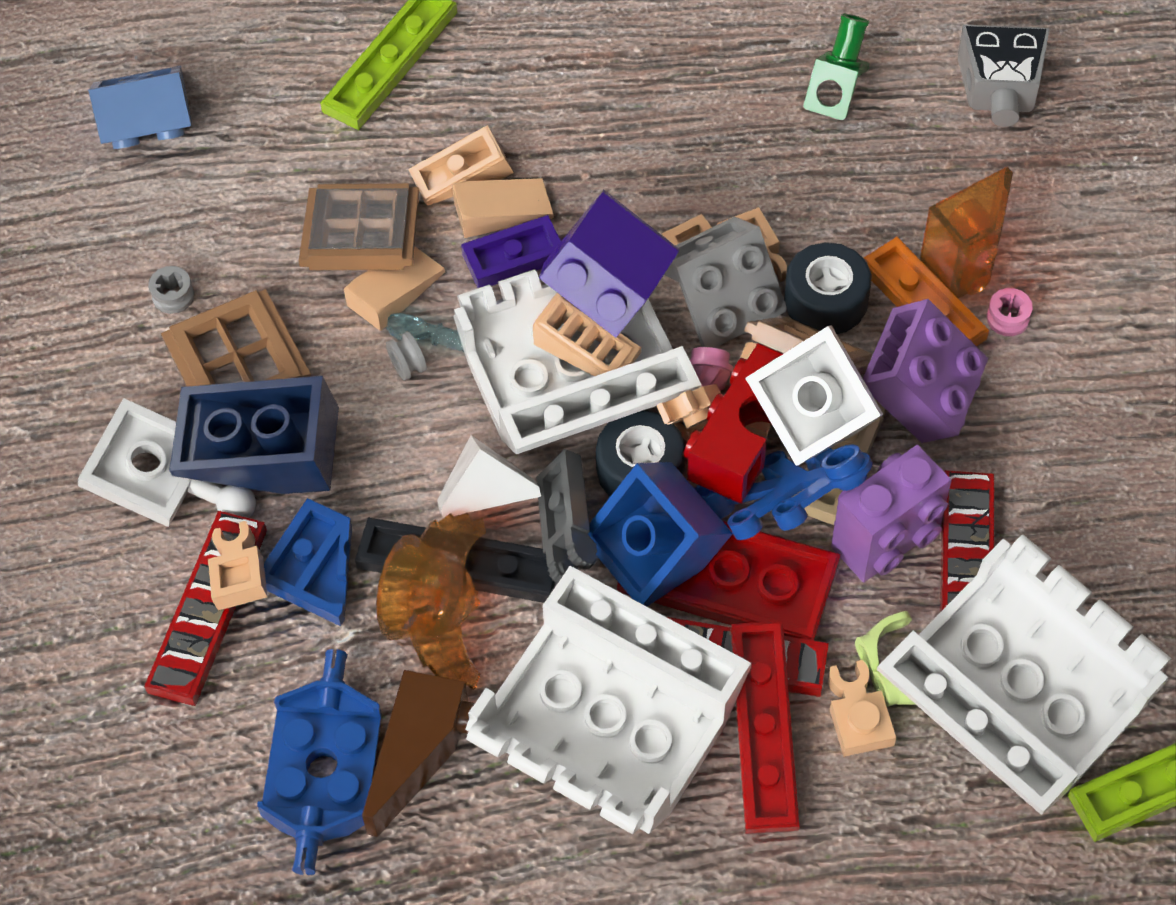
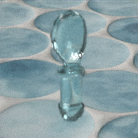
(420, 330)

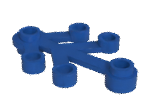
(831, 469)

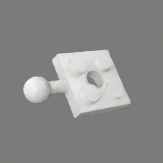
(156, 492)

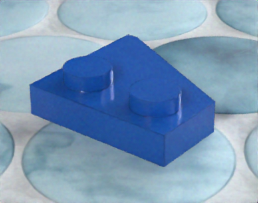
(313, 562)

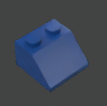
(656, 532)

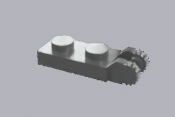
(565, 516)

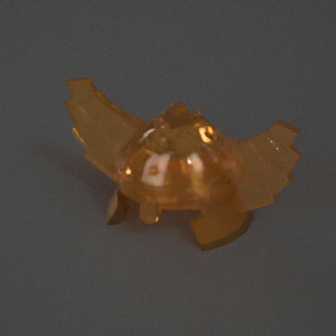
(430, 593)

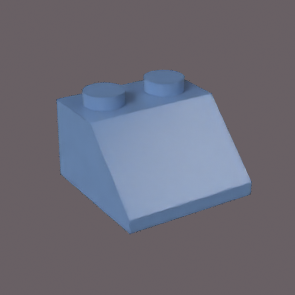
(140, 107)

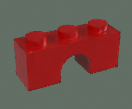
(726, 453)

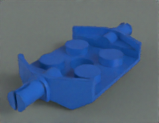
(316, 723)

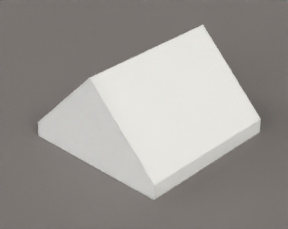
(814, 396)

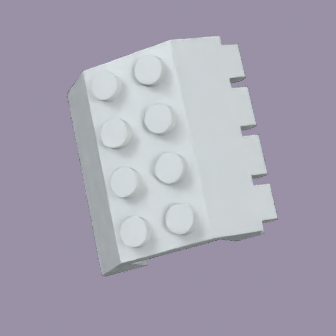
(544, 398)
(1028, 673)
(611, 703)

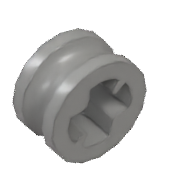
(169, 278)
(406, 356)

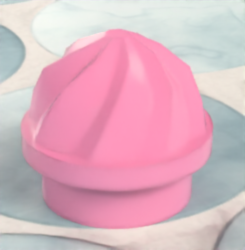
(711, 366)

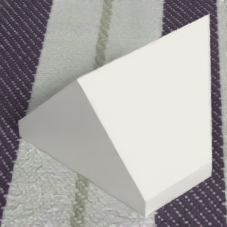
(484, 481)

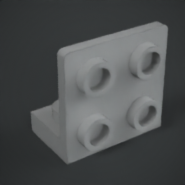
(726, 280)

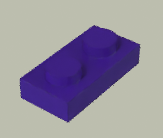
(510, 251)

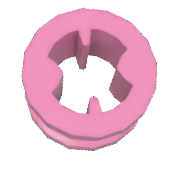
(1006, 324)

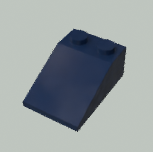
(258, 435)

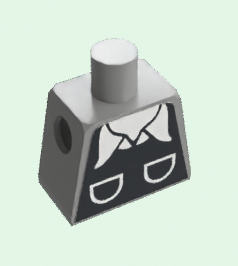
(1002, 68)

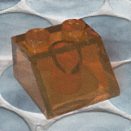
(965, 234)

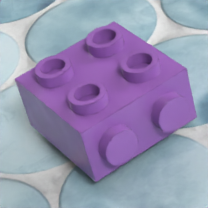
(925, 371)
(890, 513)

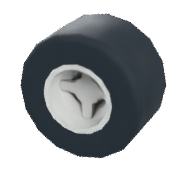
(828, 287)
(635, 440)

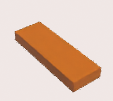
(909, 280)

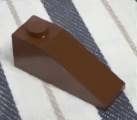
(417, 742)

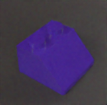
(608, 263)

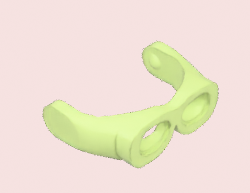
(868, 652)

